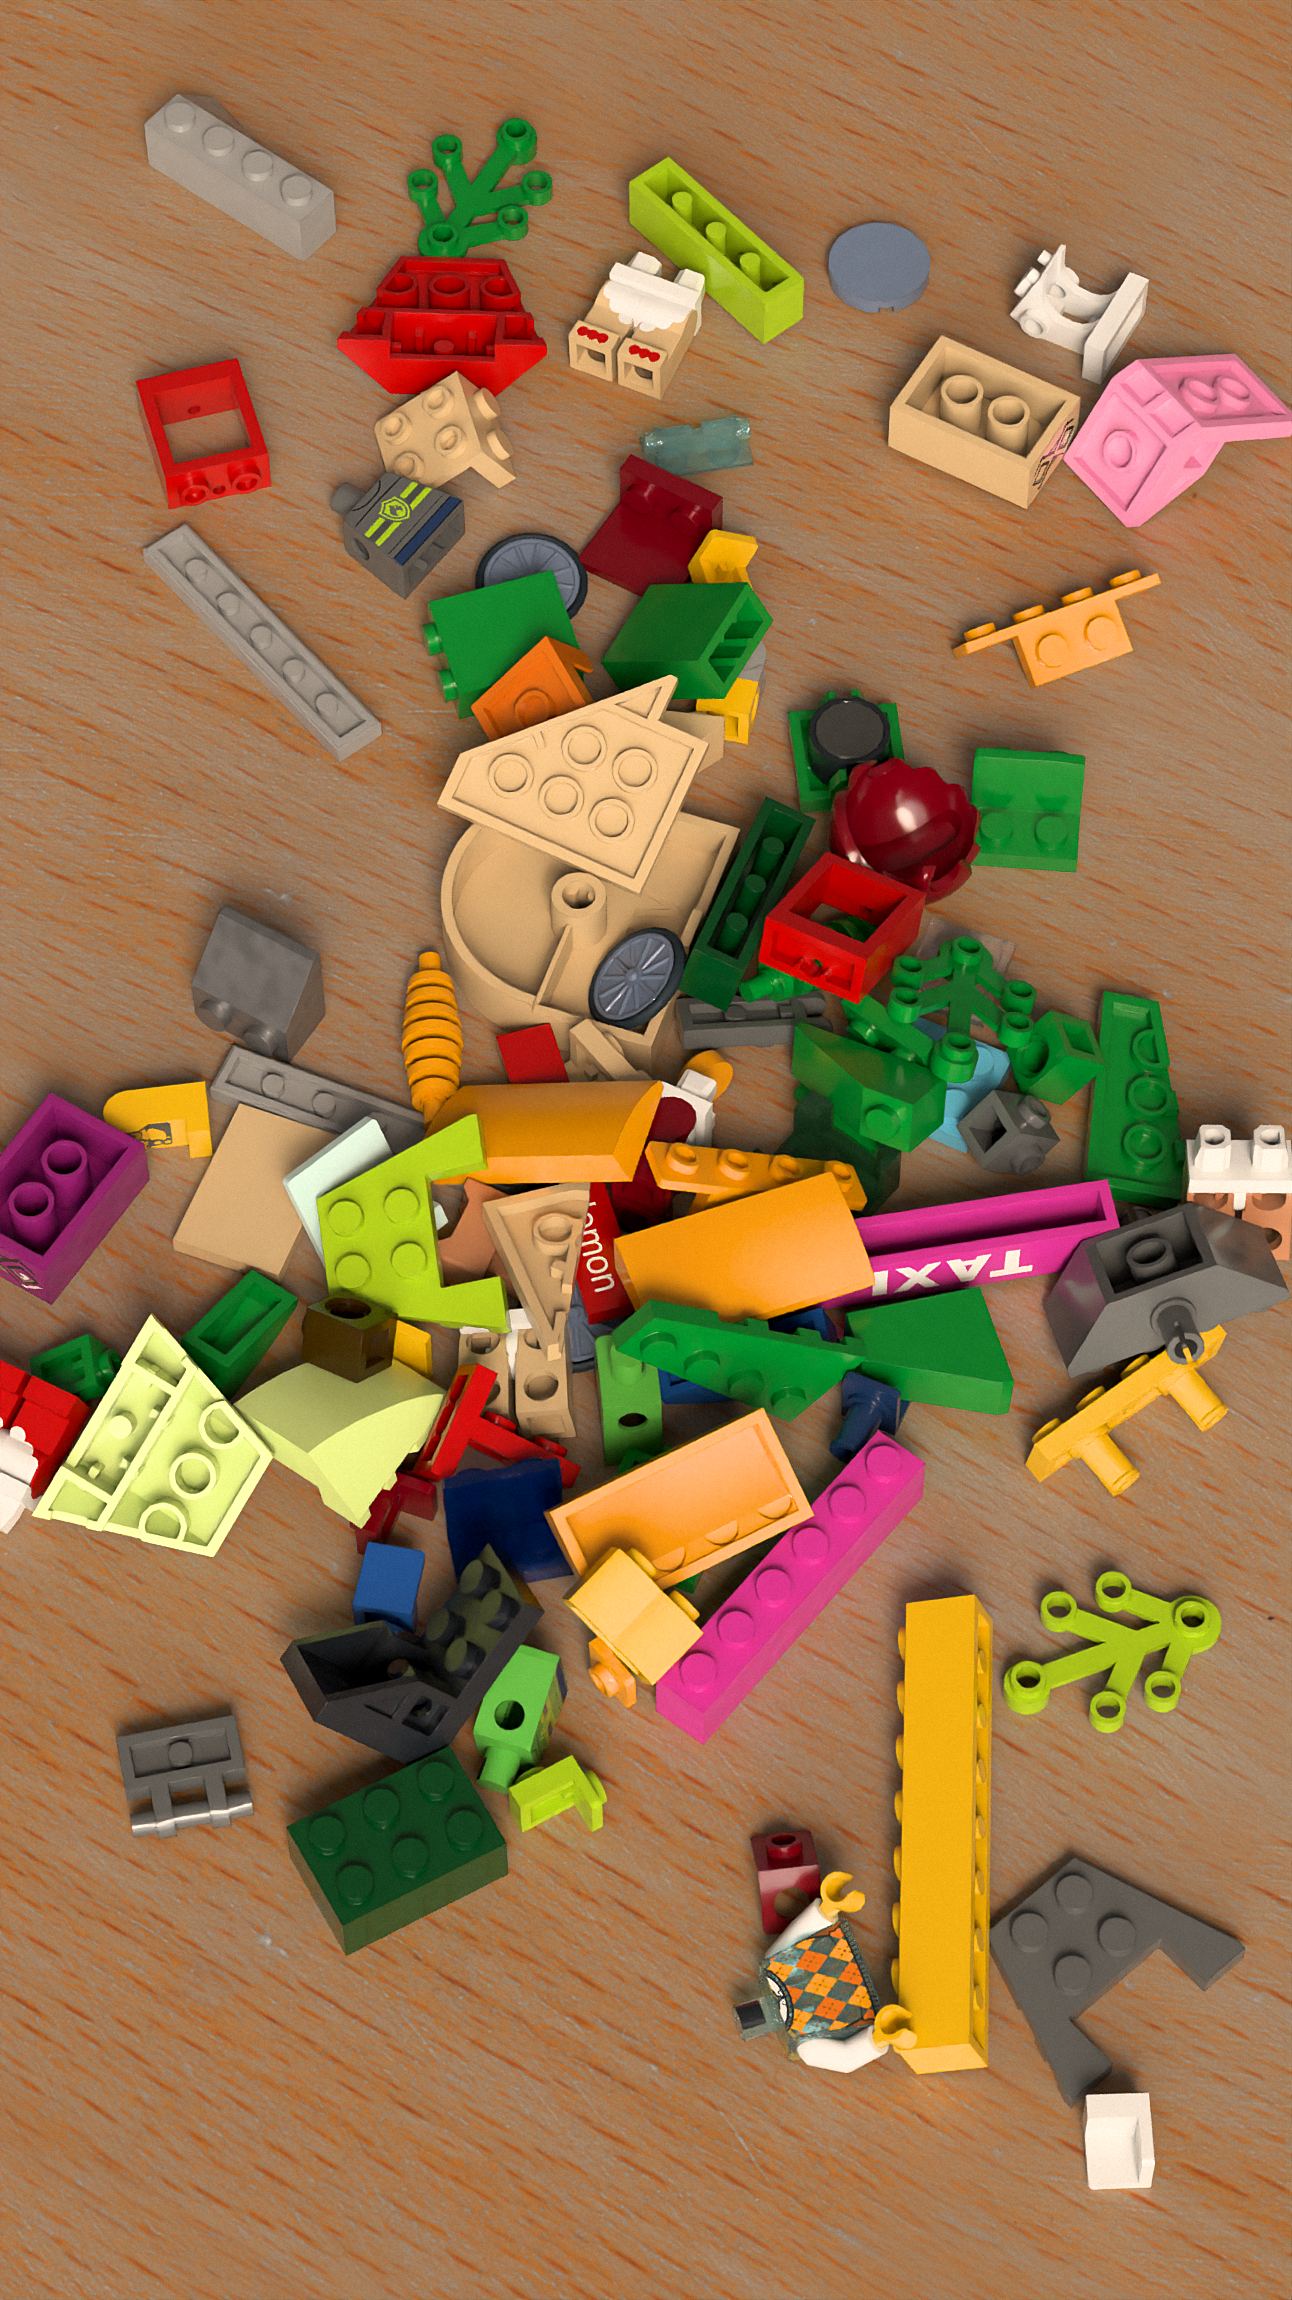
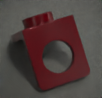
(782, 1863)

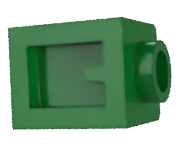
(78, 1367)

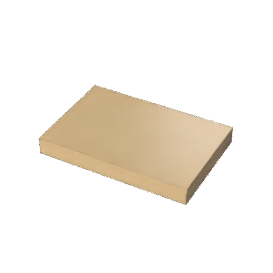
(241, 1205)

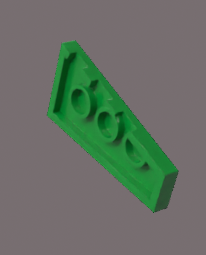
(739, 1357)

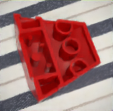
(442, 320)

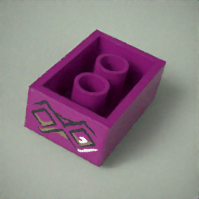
(62, 1194)

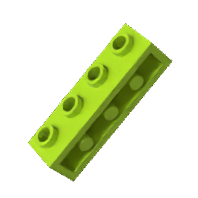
(710, 240)

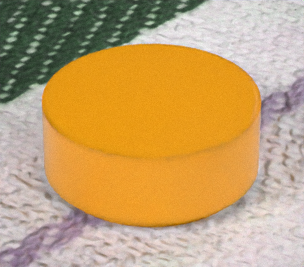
(713, 1066)

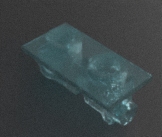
(690, 451)

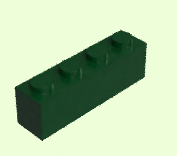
(744, 902)

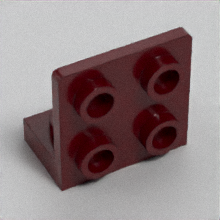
(652, 529)

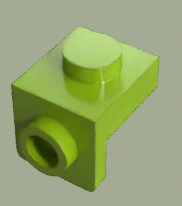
(549, 1791)

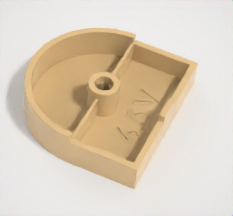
(534, 930)

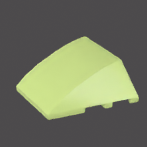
(344, 1432)
(160, 1454)

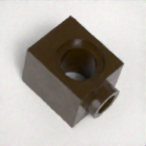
(349, 1336)

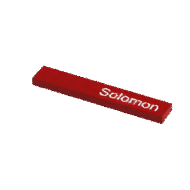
(534, 1058)

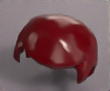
(906, 826)

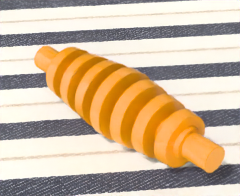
(431, 1037)

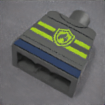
(399, 528)

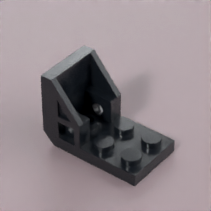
(442, 1673)

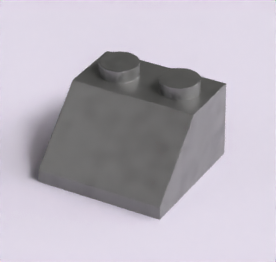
(258, 986)

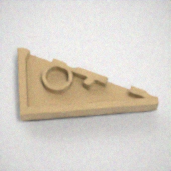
(541, 1248)

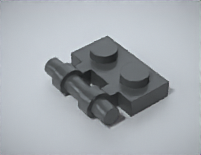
(183, 1760)

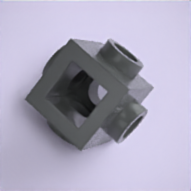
(1009, 1133)

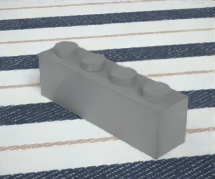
(223, 164)

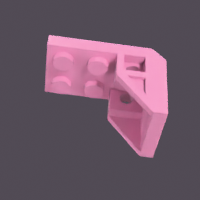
(1166, 425)

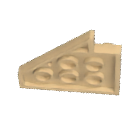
(586, 784)

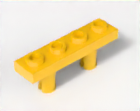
(1102, 1411)

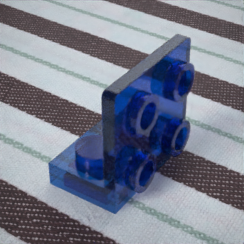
(507, 1511)

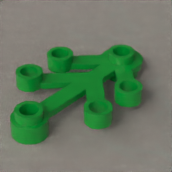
(453, 237)
(965, 965)

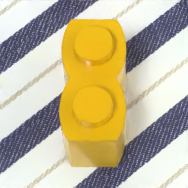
(633, 1613)

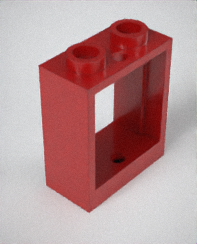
(194, 395)
(848, 965)

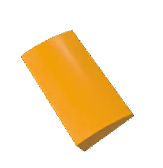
(556, 1130)
(751, 1254)
(687, 1503)

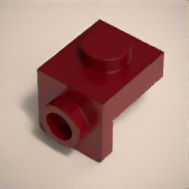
(410, 1495)

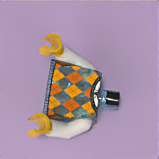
(821, 1991)

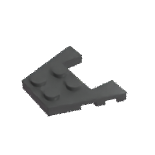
(1080, 1941)

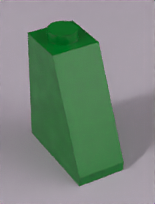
(936, 1351)

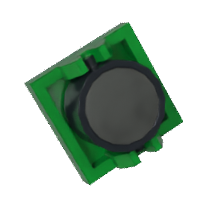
(835, 740)

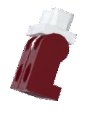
(681, 1117)

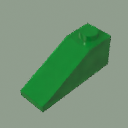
(869, 1088)

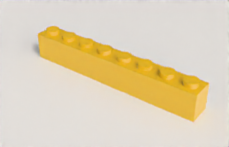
(944, 1833)

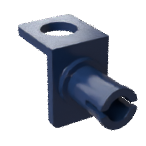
(866, 1409)

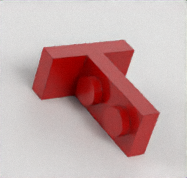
(491, 1435)

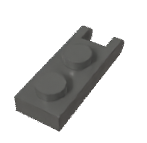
(747, 1024)

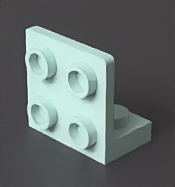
(336, 1164)

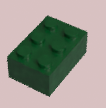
(397, 1850)

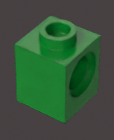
(1058, 1058)

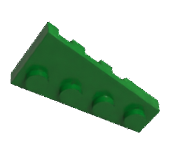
(1132, 1107)

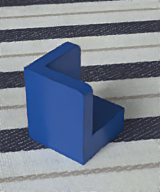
(389, 1586)

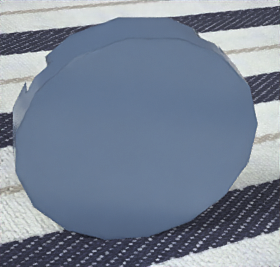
(878, 267)

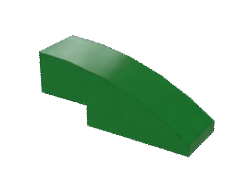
(239, 1331)

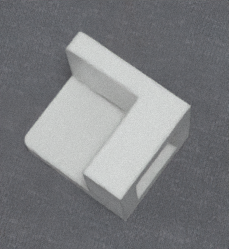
(1118, 2141)

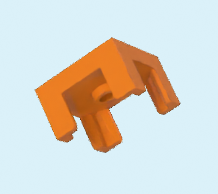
(535, 690)

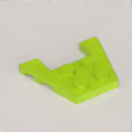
(385, 1237)

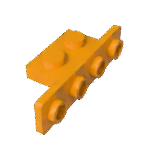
(1066, 639)
(731, 1174)

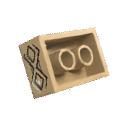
(983, 421)

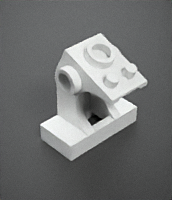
(1110, 317)

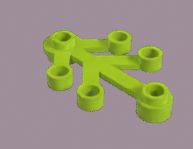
(1117, 1648)

